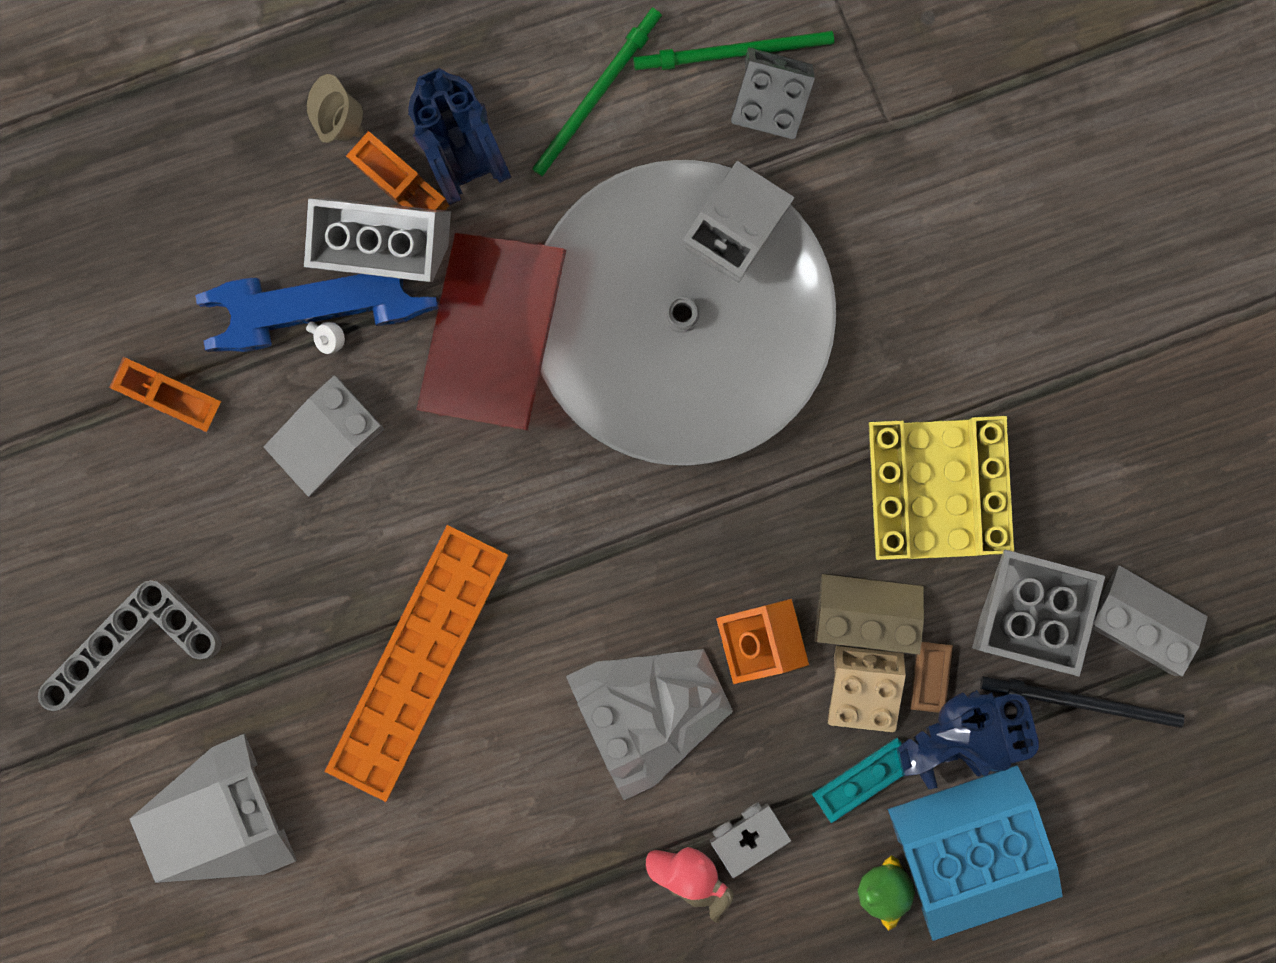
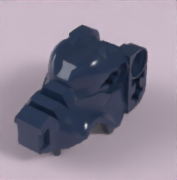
(454, 132)
(981, 749)

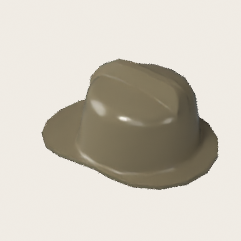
(333, 110)

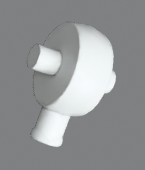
(327, 336)

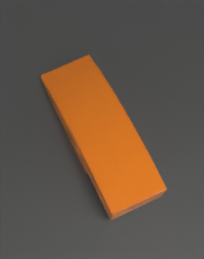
(394, 175)
(165, 394)

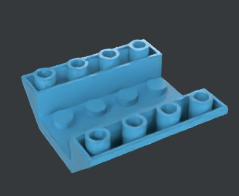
(977, 852)

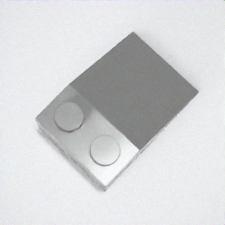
(323, 436)

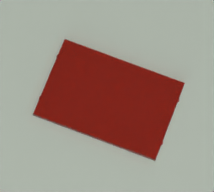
(491, 330)

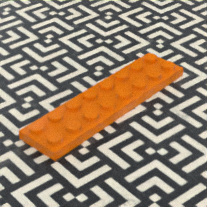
(416, 663)

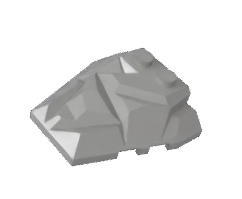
(649, 712)

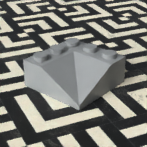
(1039, 613)

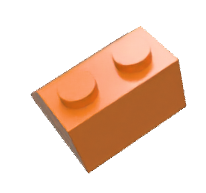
(762, 641)

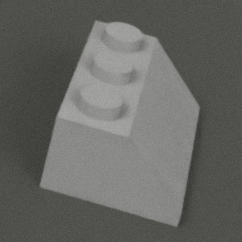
(1149, 622)

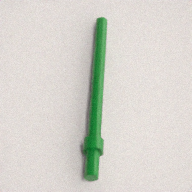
(635, 40)
(668, 59)

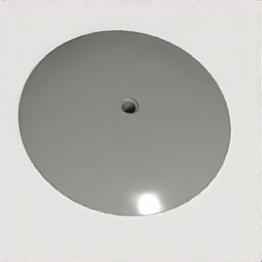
(670, 385)

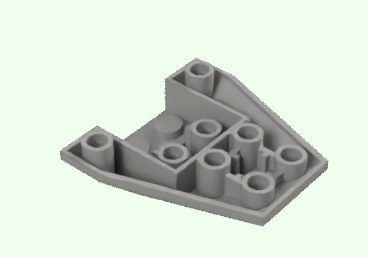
(212, 821)

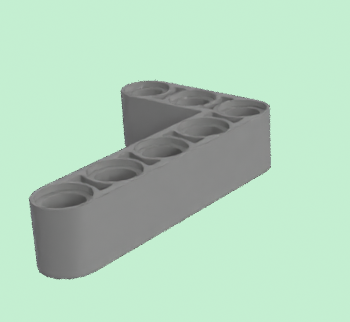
(123, 638)

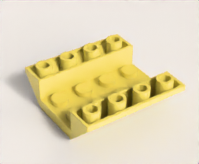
(941, 488)

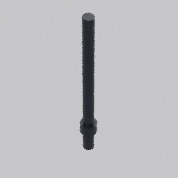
(1017, 686)

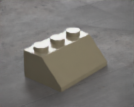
(870, 614)

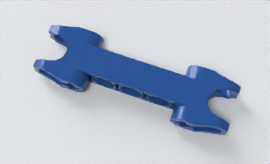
(258, 312)

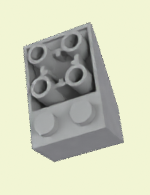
(737, 221)

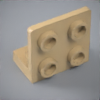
(866, 689)

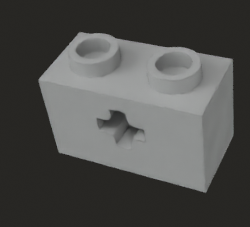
(739, 856)

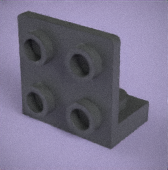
(773, 93)

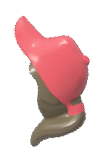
(692, 878)

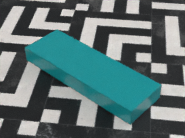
(860, 782)

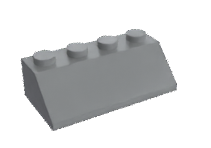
(375, 238)

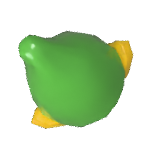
(886, 892)

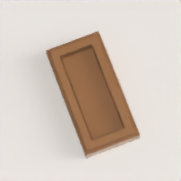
(931, 677)

